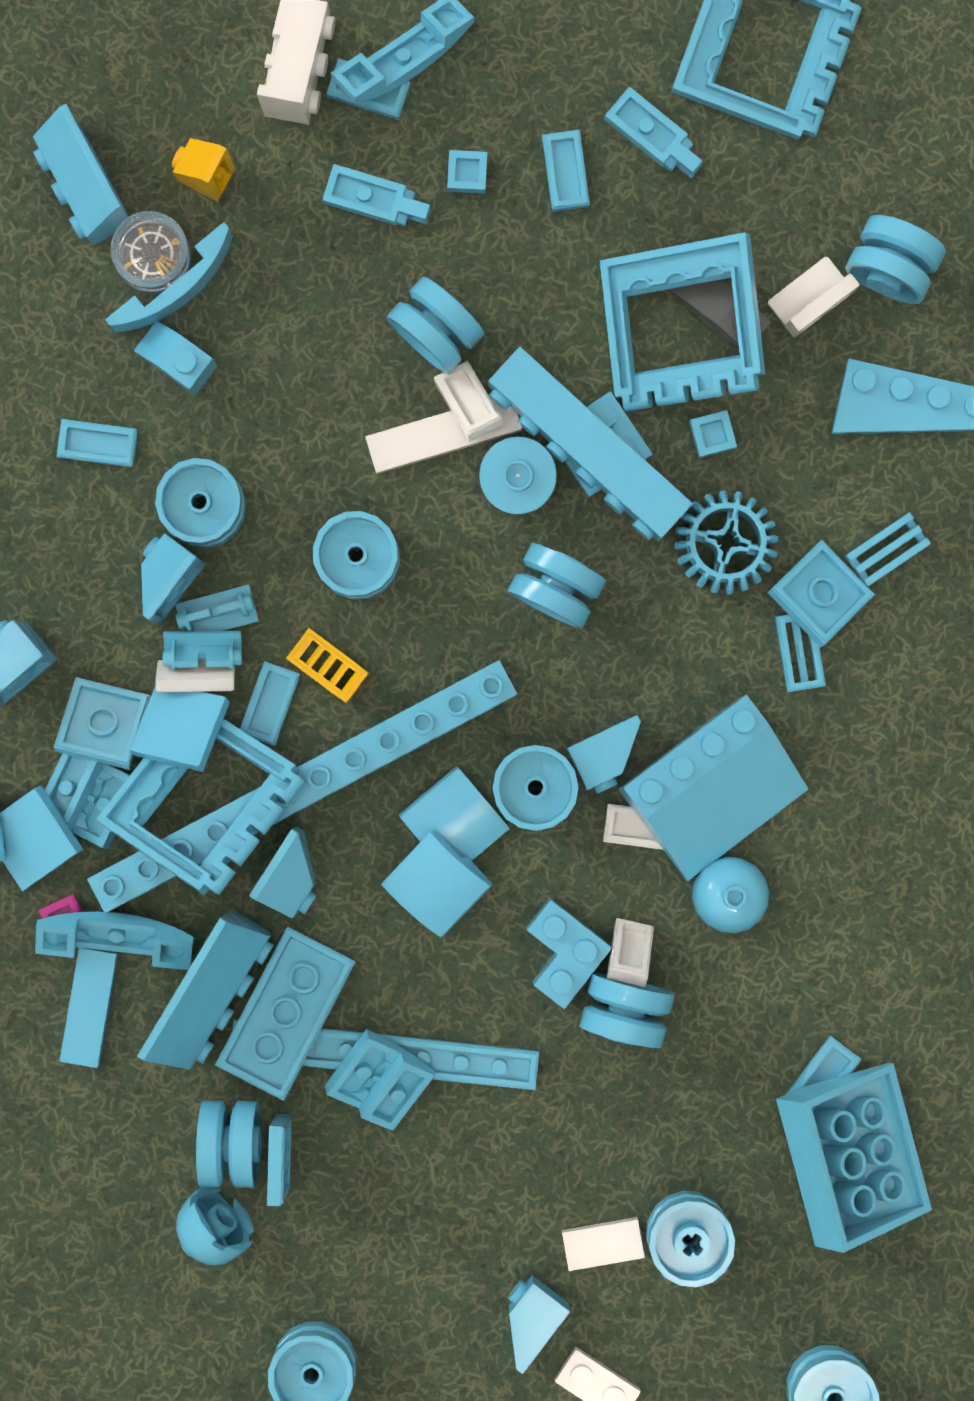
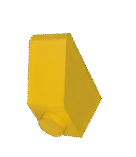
(203, 167)

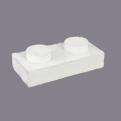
(593, 1380)

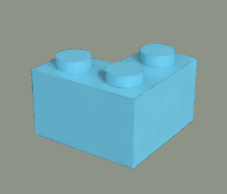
(576, 952)

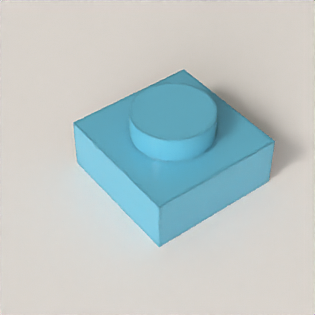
(467, 171)
(712, 434)

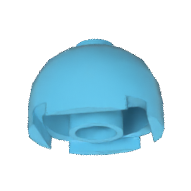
(730, 895)
(212, 1228)

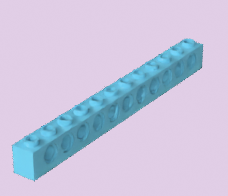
(321, 776)

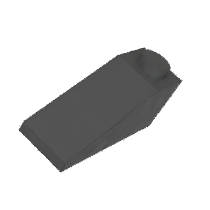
(714, 307)

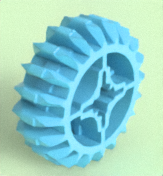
(743, 547)

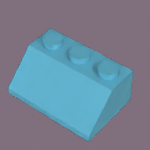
(78, 177)

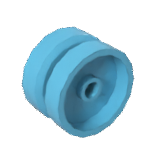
(895, 259)
(435, 325)
(178, 498)
(373, 571)
(558, 581)
(556, 796)
(625, 1016)
(224, 1143)
(694, 1261)
(315, 1347)
(829, 1371)

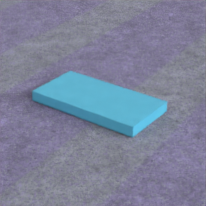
(285, 1013)

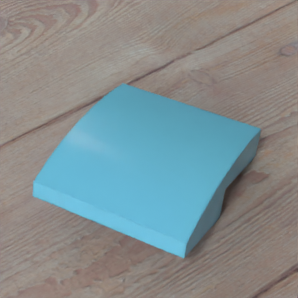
(80, 794)
(457, 814)
(436, 884)
(379, 1080)

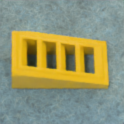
(351, 686)

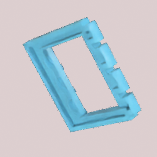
(813, 82)
(675, 268)
(154, 780)

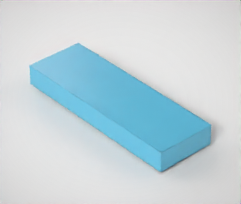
(89, 1007)

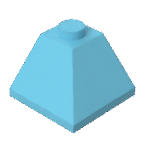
(166, 576)
(288, 878)

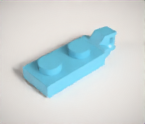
(653, 133)
(373, 197)

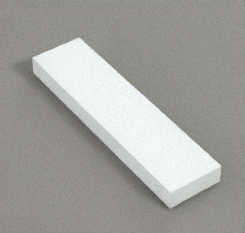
(430, 439)

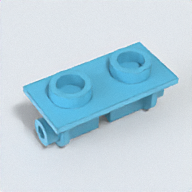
(218, 611)
(188, 647)

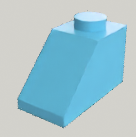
(176, 357)
(604, 754)
(534, 1318)

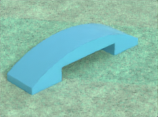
(407, 55)
(212, 250)
(117, 933)

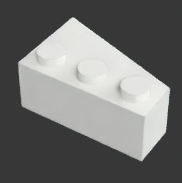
(296, 60)

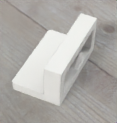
(812, 296)

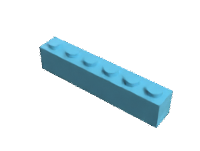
(588, 444)

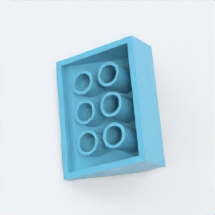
(714, 787)
(207, 992)
(854, 1157)

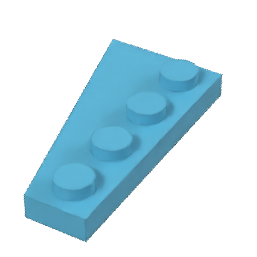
(896, 400)

